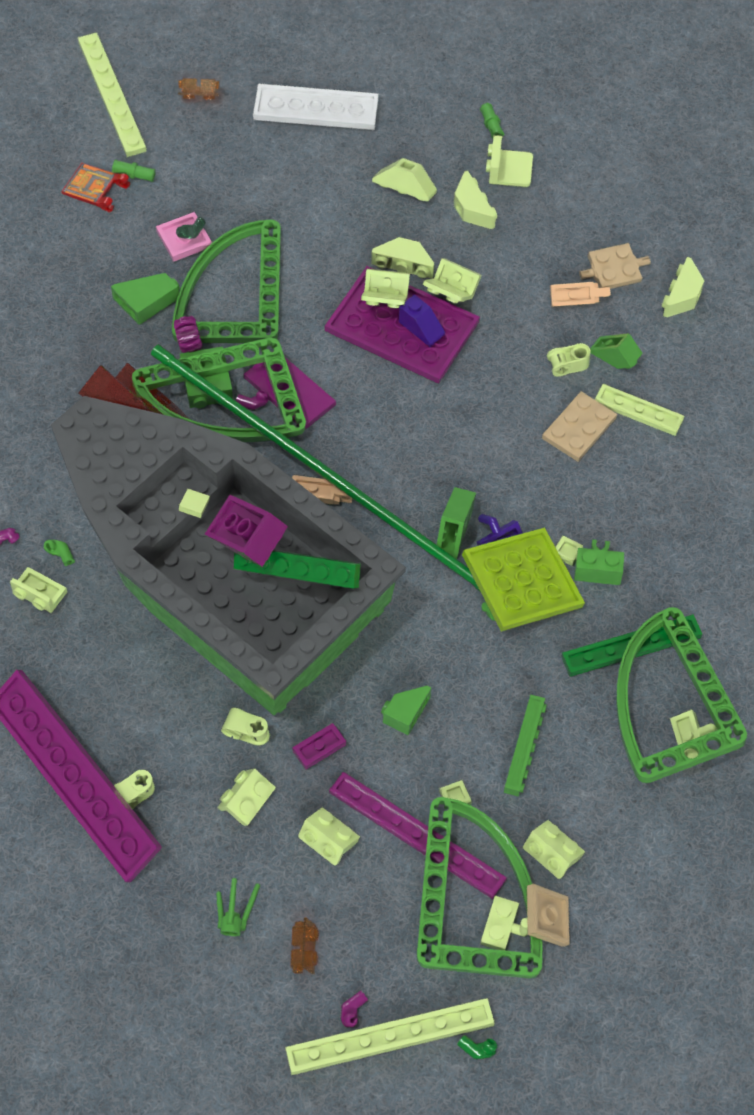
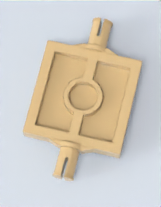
(614, 266)

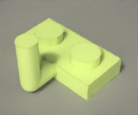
(687, 729)
(501, 924)

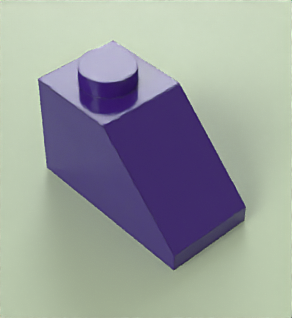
(420, 320)

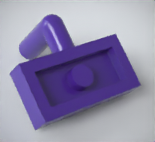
(508, 530)

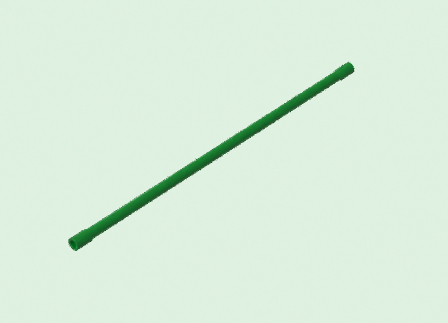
(169, 360)

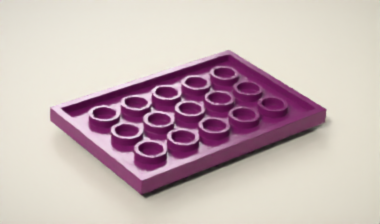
(379, 331)

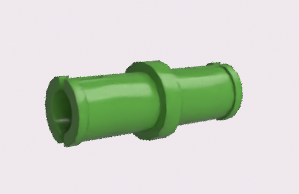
(491, 120)
(134, 170)

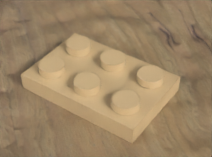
(579, 426)

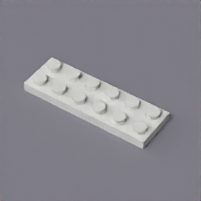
(316, 106)

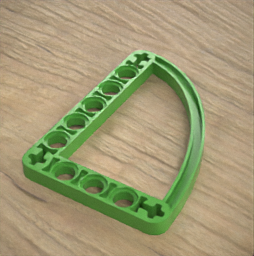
(258, 328)
(269, 358)
(724, 732)
(429, 893)

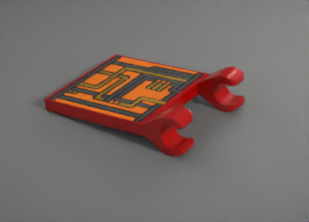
(92, 184)

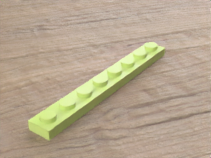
(112, 95)
(389, 1036)

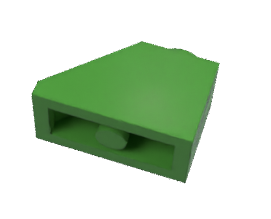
(617, 350)
(405, 708)

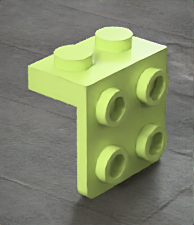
(507, 166)
(453, 281)
(386, 288)

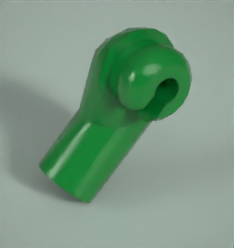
(480, 1050)

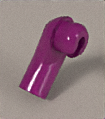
(255, 402)
(9, 534)
(350, 1007)

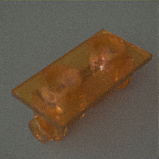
(190, 88)
(304, 935)

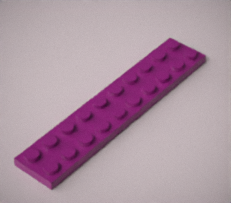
(76, 777)

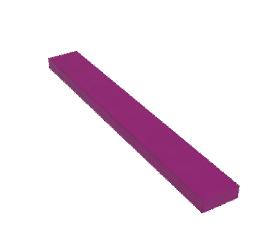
(415, 834)

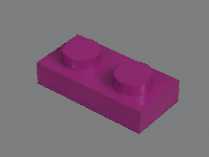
(319, 746)

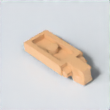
(577, 294)
(323, 490)

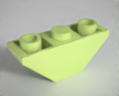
(407, 178)
(473, 204)
(404, 257)
(684, 290)

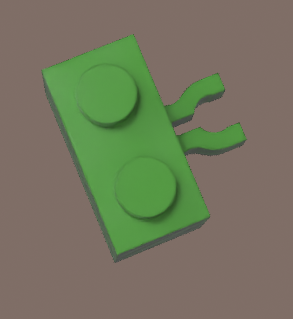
(599, 565)

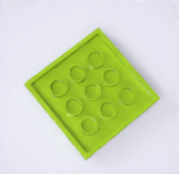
(523, 579)

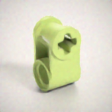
(568, 359)
(243, 725)
(132, 791)

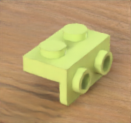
(38, 589)
(246, 796)
(327, 835)
(553, 848)

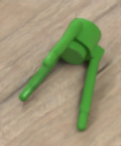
(231, 923)

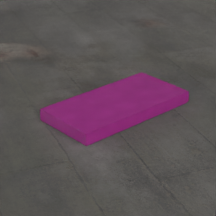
(312, 398)

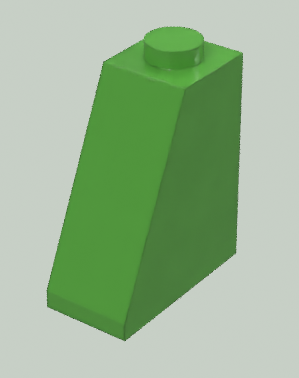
(146, 295)
(455, 520)

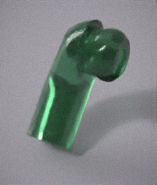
(191, 231)

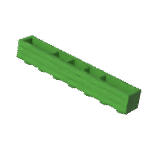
(525, 746)

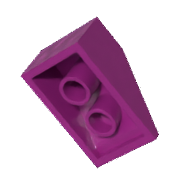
(246, 530)

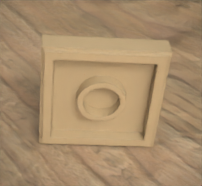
(547, 915)

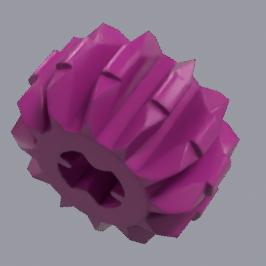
(187, 334)

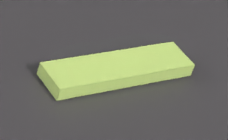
(639, 409)

